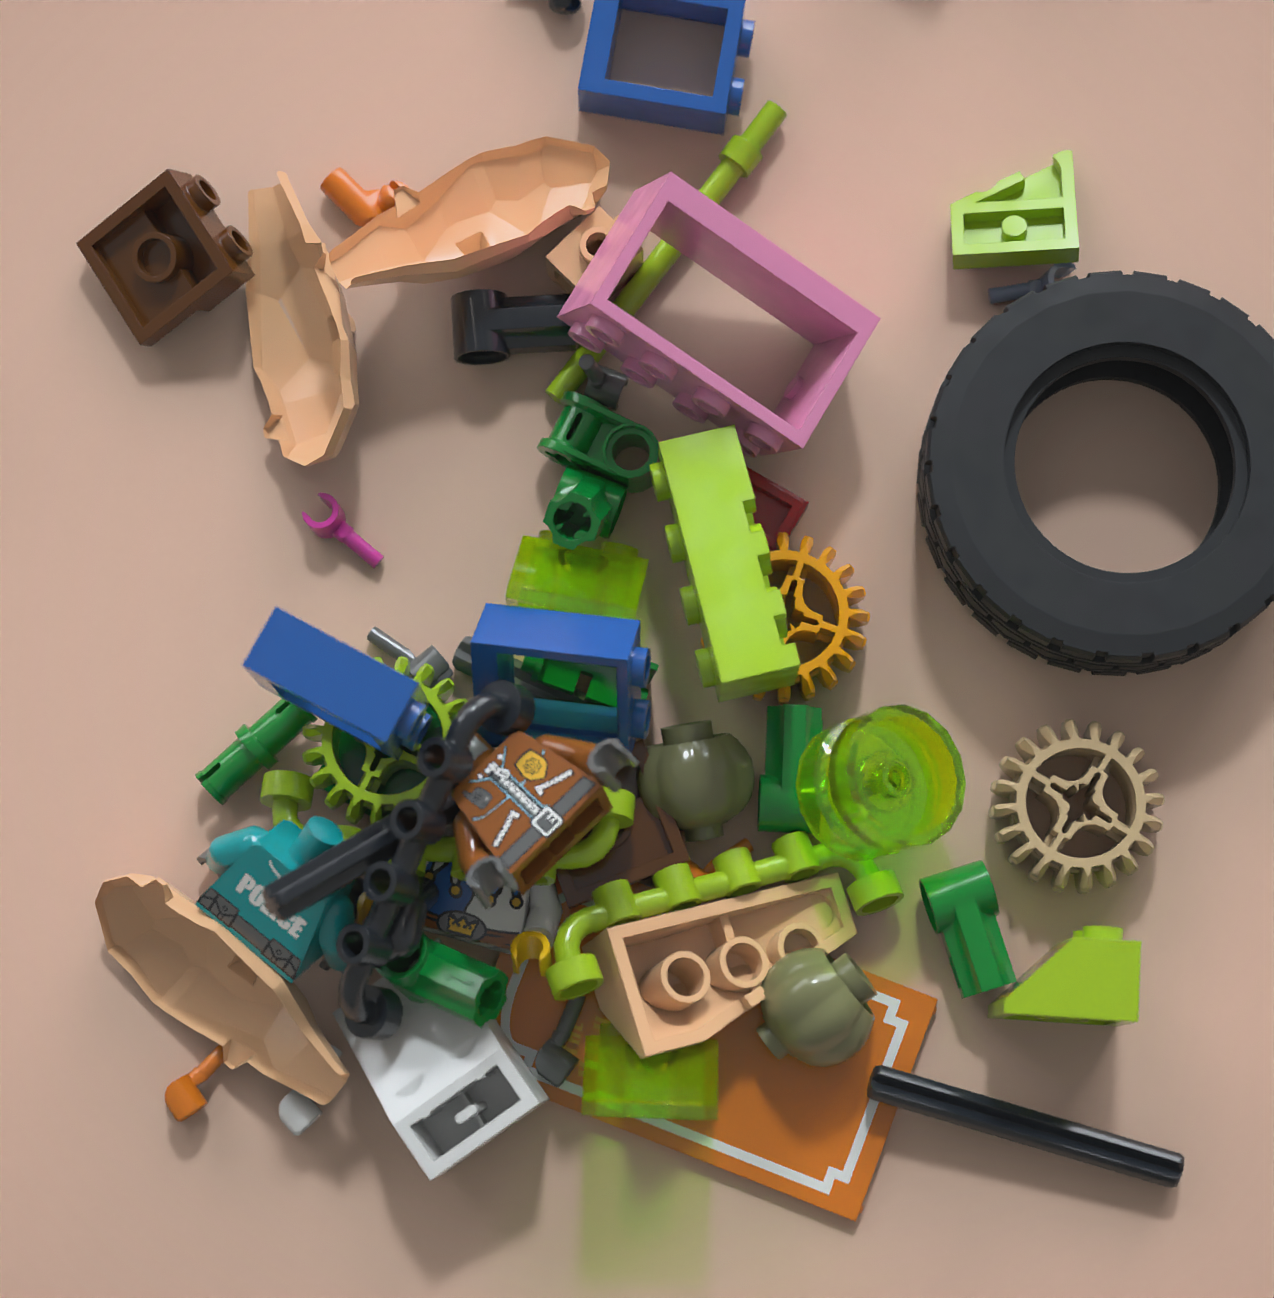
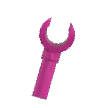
(337, 527)

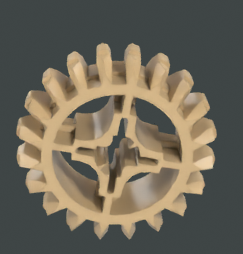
(1103, 819)

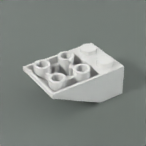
(445, 1082)

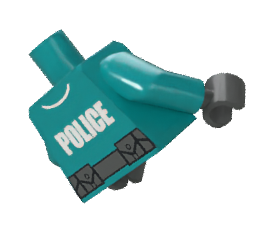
(250, 861)

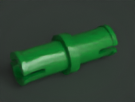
(253, 749)

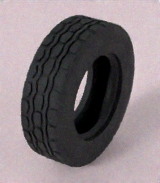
(969, 499)

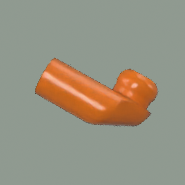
(354, 201)

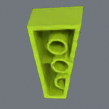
(724, 564)

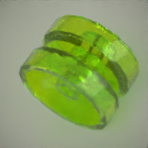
(881, 783)

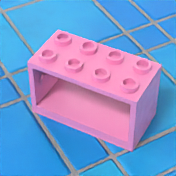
(752, 268)

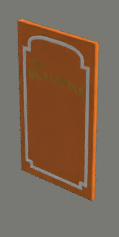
(777, 1119)

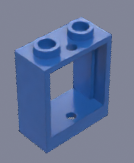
(661, 105)
(571, 638)
(339, 684)

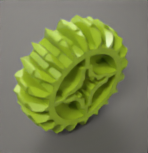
(375, 770)

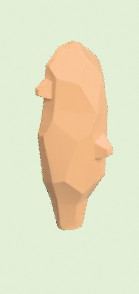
(475, 214)
(310, 385)
(216, 984)

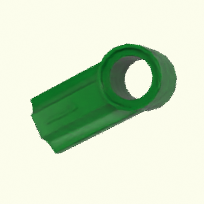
(583, 508)
(787, 736)
(964, 912)
(449, 982)

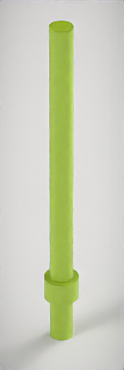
(737, 160)

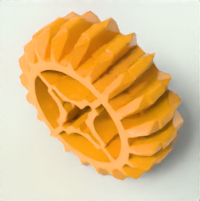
(812, 627)

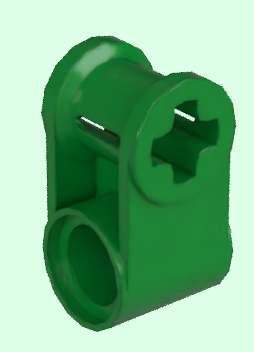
(593, 436)

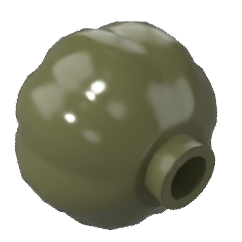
(697, 778)
(816, 1008)

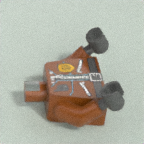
(530, 806)

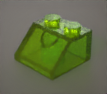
(578, 580)
(661, 1086)

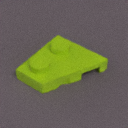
(1019, 220)

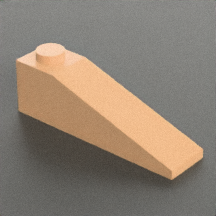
(703, 966)

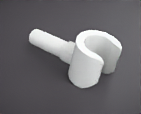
(298, 1110)

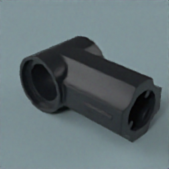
(493, 326)

